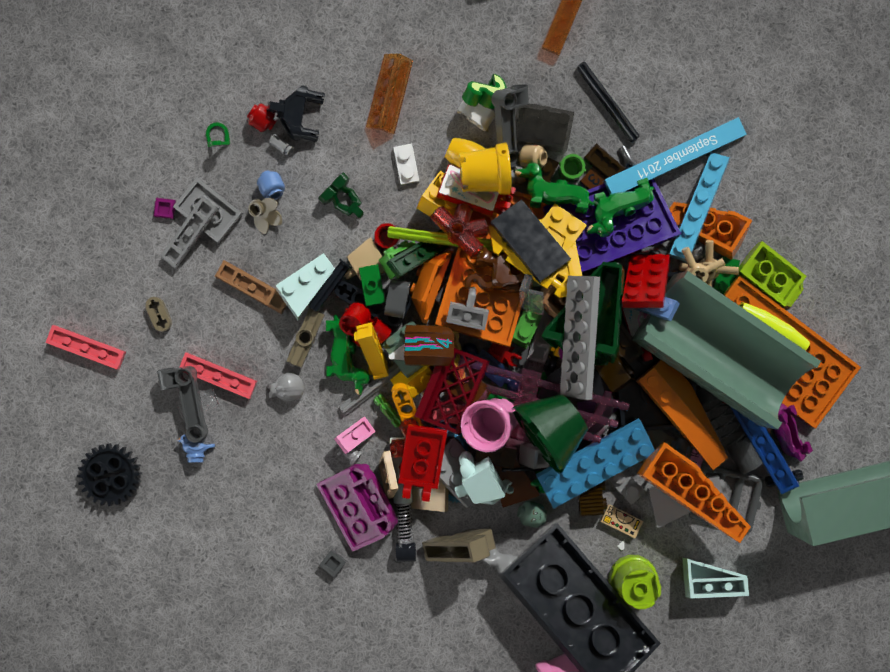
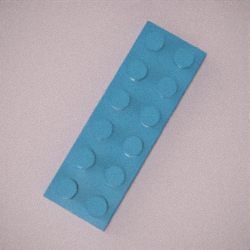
(597, 463)

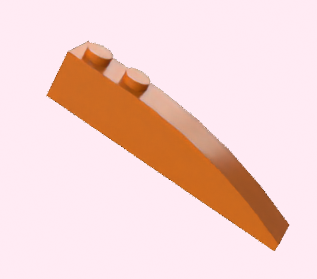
(682, 407)

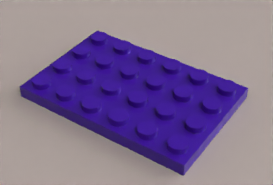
(630, 234)

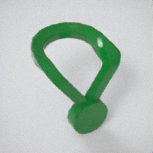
(217, 143)

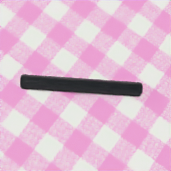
(607, 102)

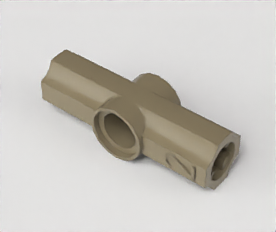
(300, 349)

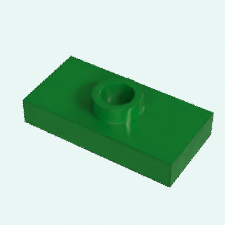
(372, 285)

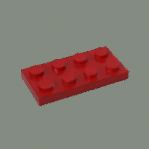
(646, 281)

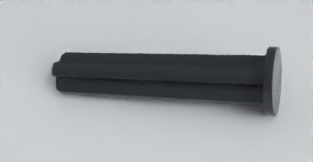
(329, 285)

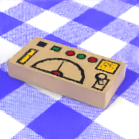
(621, 521)

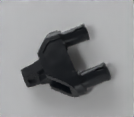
(291, 112)

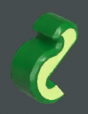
(482, 93)

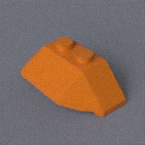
(429, 283)

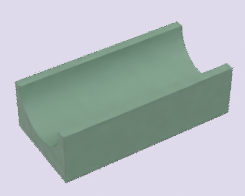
(725, 350)
(839, 505)

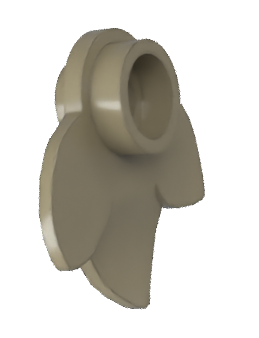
(267, 215)

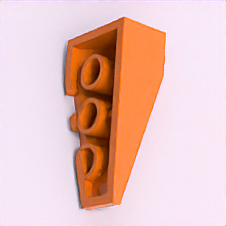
(722, 227)

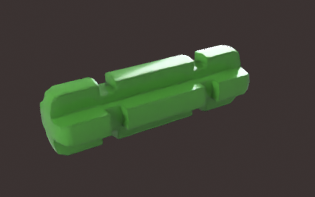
(388, 410)

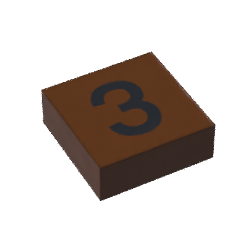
(592, 179)

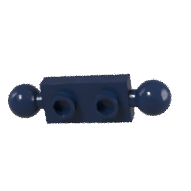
(512, 385)

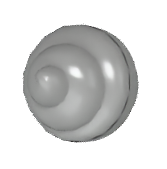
(698, 253)

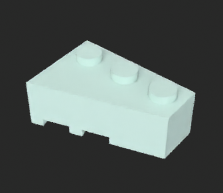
(304, 284)
(710, 581)

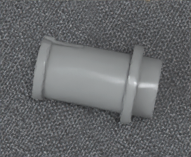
(280, 144)

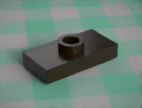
(603, 161)

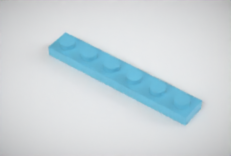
(700, 205)

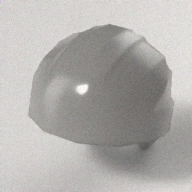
(287, 387)

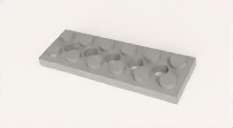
(587, 329)

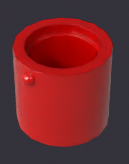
(382, 239)
(354, 315)

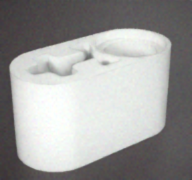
(478, 115)

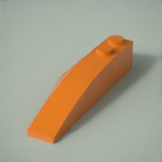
(692, 489)

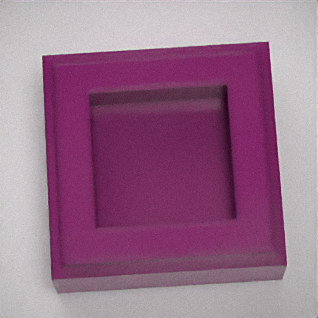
(164, 208)

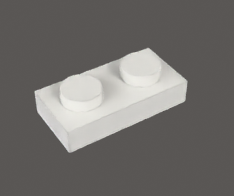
(406, 164)

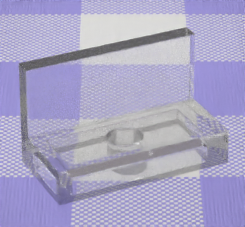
(530, 299)

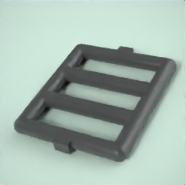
(755, 503)

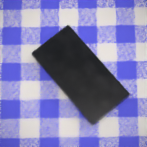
(530, 241)

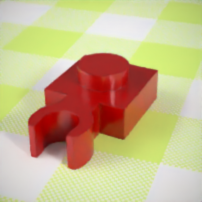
(503, 353)

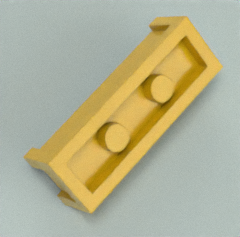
(372, 351)

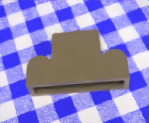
(461, 547)

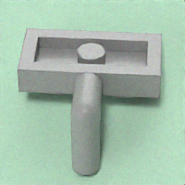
(467, 314)

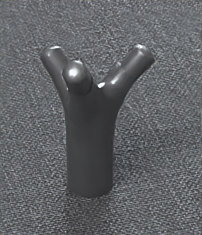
(627, 157)

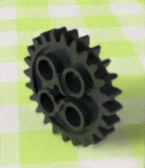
(114, 491)

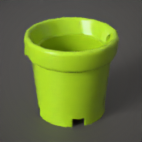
(635, 581)

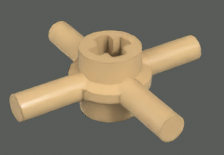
(708, 260)
(703, 270)

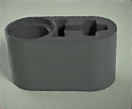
(397, 298)

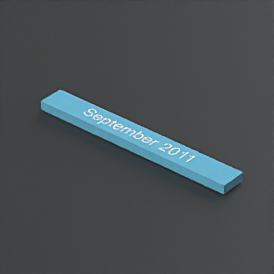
(676, 156)

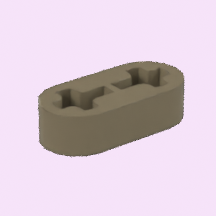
(154, 316)

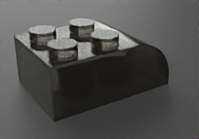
(543, 127)

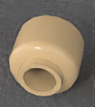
(533, 154)

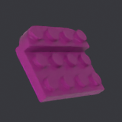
(358, 505)

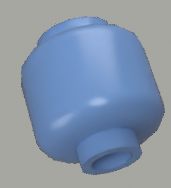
(270, 185)

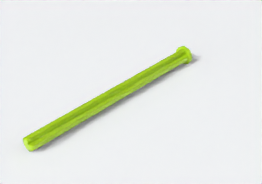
(428, 237)

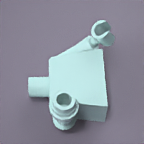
(481, 481)

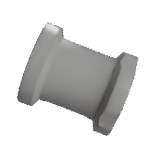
(351, 456)

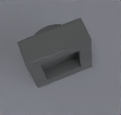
(332, 563)

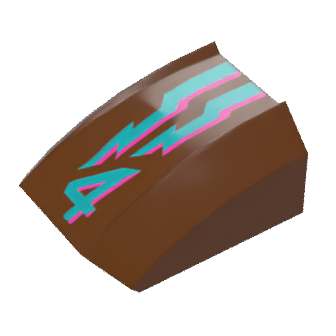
(428, 345)

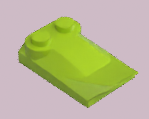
(772, 274)

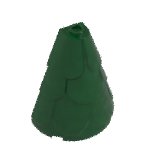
(608, 318)

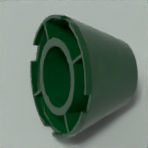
(553, 428)

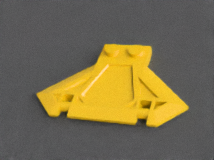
(565, 230)

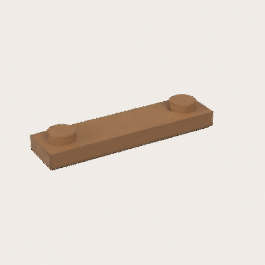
(251, 286)

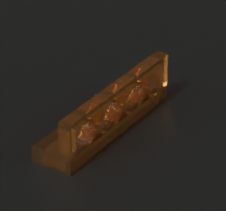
(393, 93)

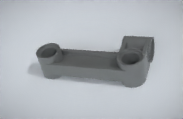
(505, 103)
(189, 397)

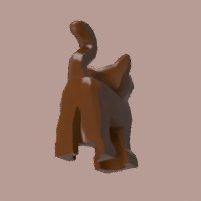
(501, 273)

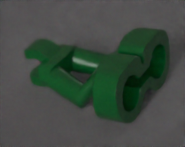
(331, 192)

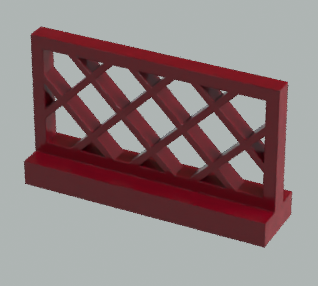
(435, 388)

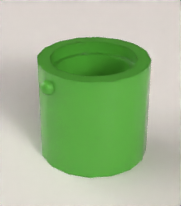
(571, 167)

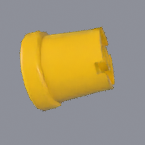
(486, 170)

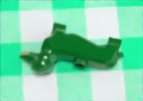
(551, 192)
(619, 204)
(342, 358)

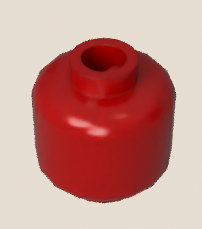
(261, 118)

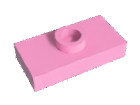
(354, 435)

